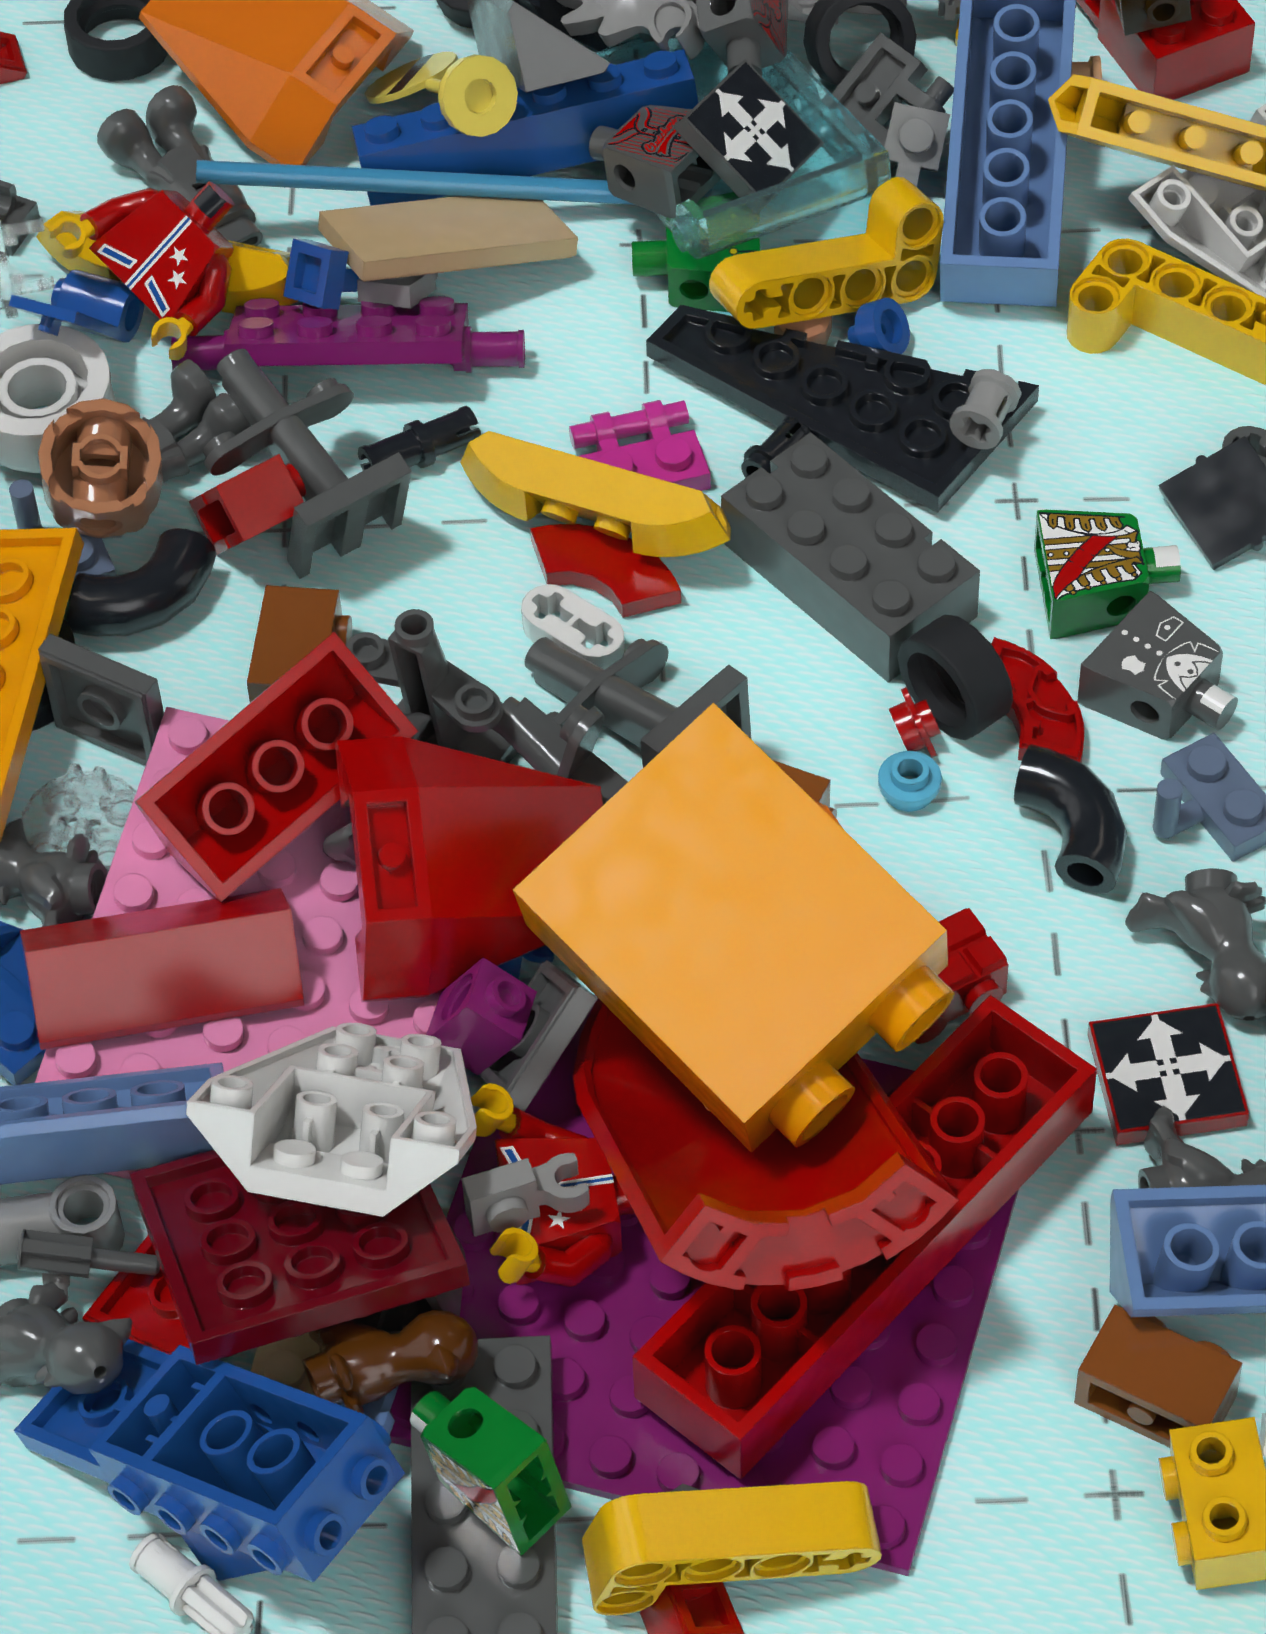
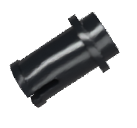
(780, 440)

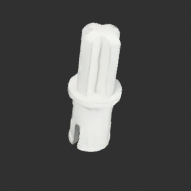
(190, 1587)

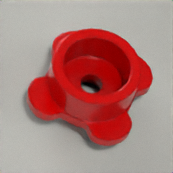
(915, 723)

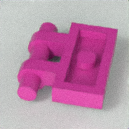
(663, 456)

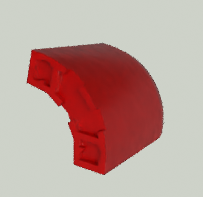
(759, 1214)

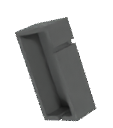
(847, 553)

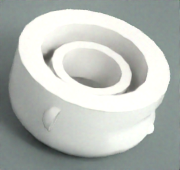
(44, 372)

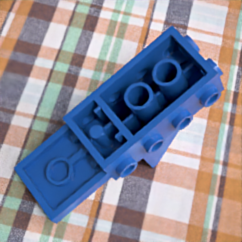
(223, 1459)

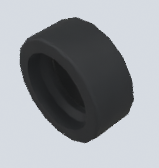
(822, 19)
(110, 58)
(956, 675)

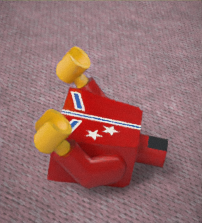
(163, 254)
(557, 1244)

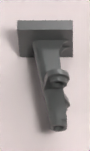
(334, 505)
(620, 697)
(459, 705)
(559, 749)

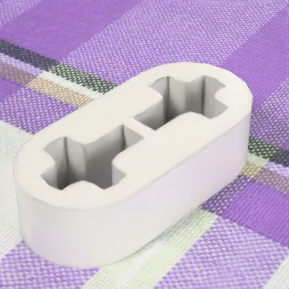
(577, 624)

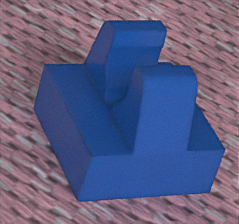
(318, 274)

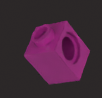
(482, 1014)

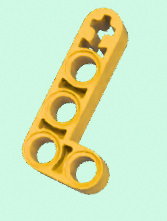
(840, 274)
(1171, 300)
(725, 1536)

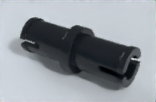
(423, 442)

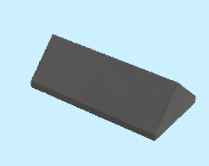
(530, 46)

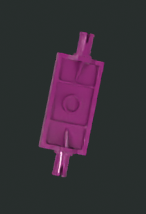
(357, 335)

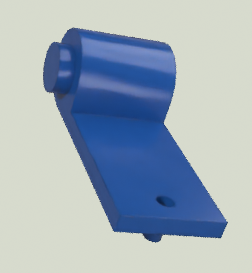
(88, 305)

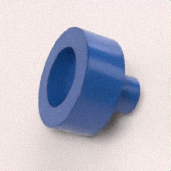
(881, 326)

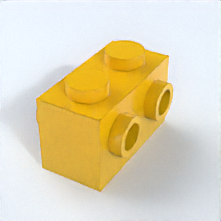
(1222, 1501)

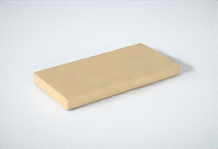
(446, 235)

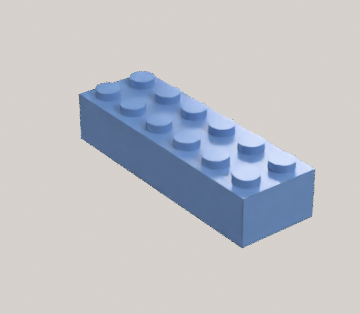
(1006, 153)

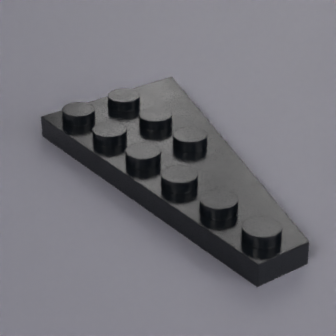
(863, 402)

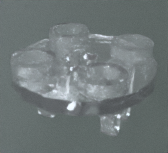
(12, 282)
(81, 798)

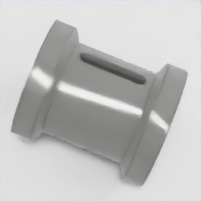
(981, 417)

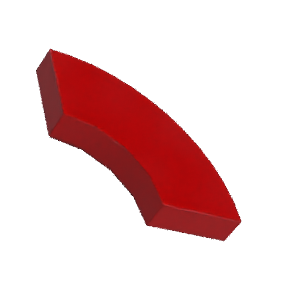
(605, 564)
(1041, 704)

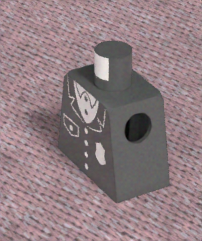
(1156, 673)

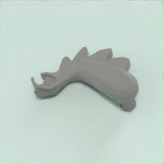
(625, 18)

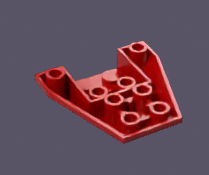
(440, 854)

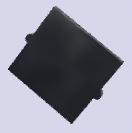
(1222, 502)

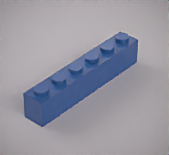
(544, 133)

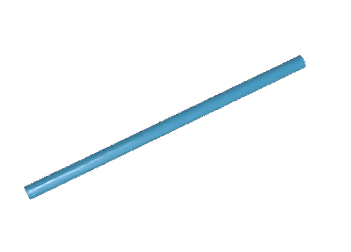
(405, 181)

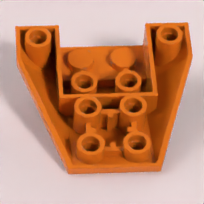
(277, 64)

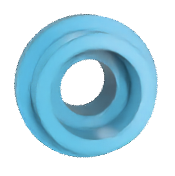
(905, 793)

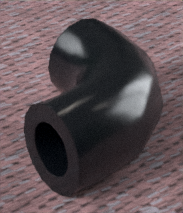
(145, 596)
(1082, 810)

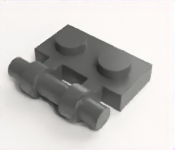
(884, 77)

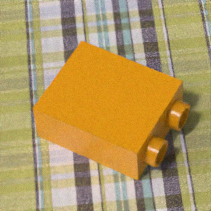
(739, 933)

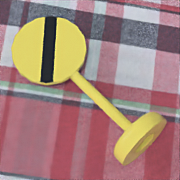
(473, 91)

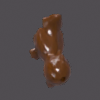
(367, 1363)

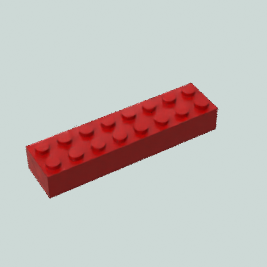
(753, 1360)

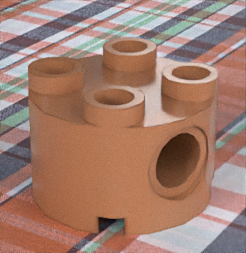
(101, 468)

